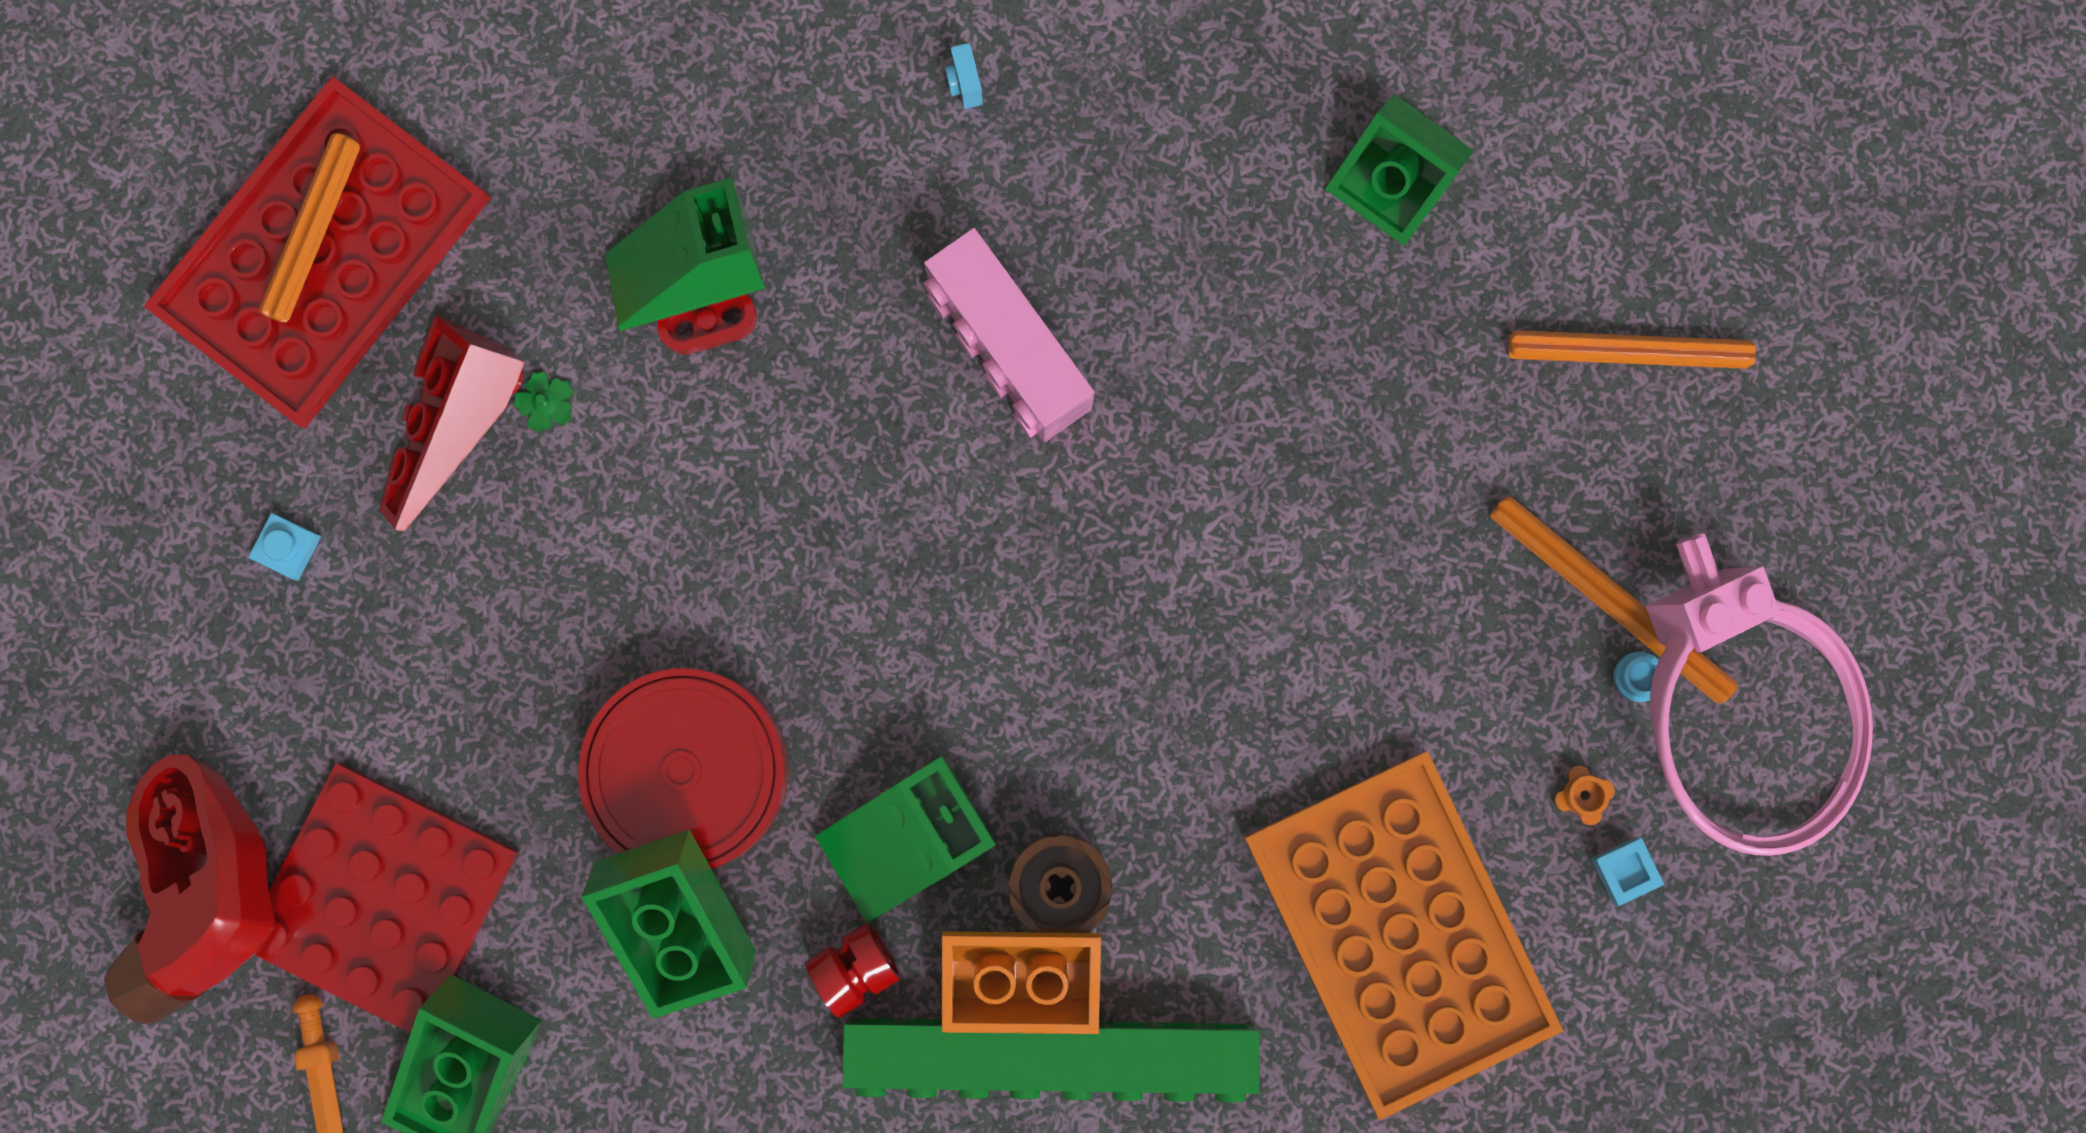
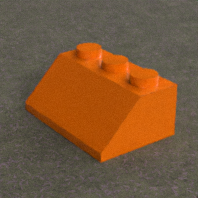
(1021, 982)

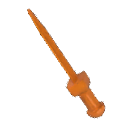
(317, 1059)

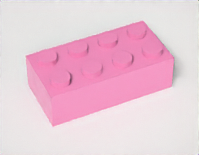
(1008, 335)

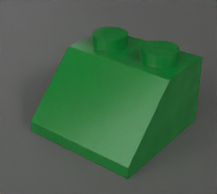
(1399, 169)

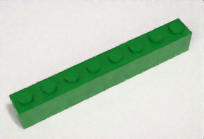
(1118, 1060)

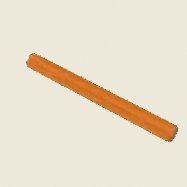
(1605, 593)

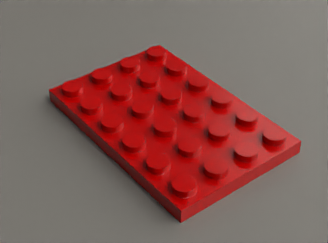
(380, 246)

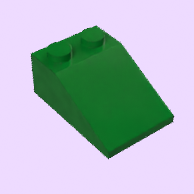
(459, 1062)

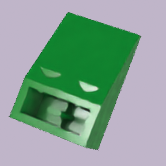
(685, 257)
(906, 839)

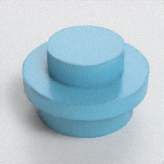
(1634, 676)

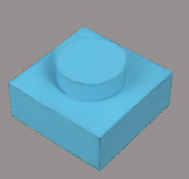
(963, 76)
(284, 546)
(1627, 871)

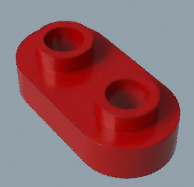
(709, 326)

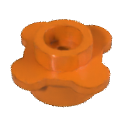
(1599, 795)

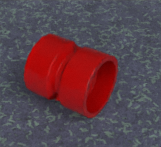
(849, 972)

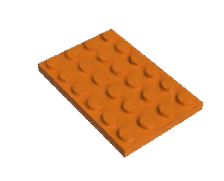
(1402, 935)

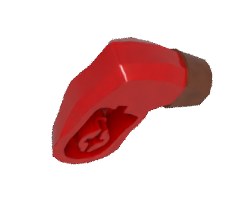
(201, 883)

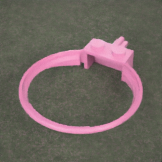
(1717, 609)

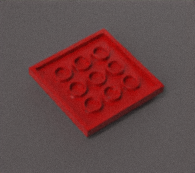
(381, 896)

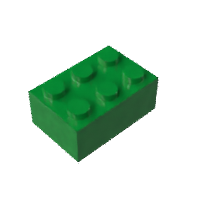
(669, 924)

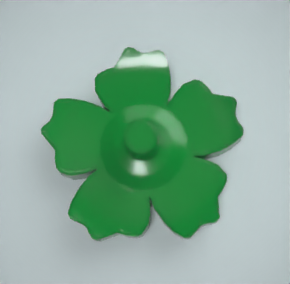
(545, 402)

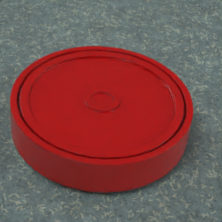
(681, 757)

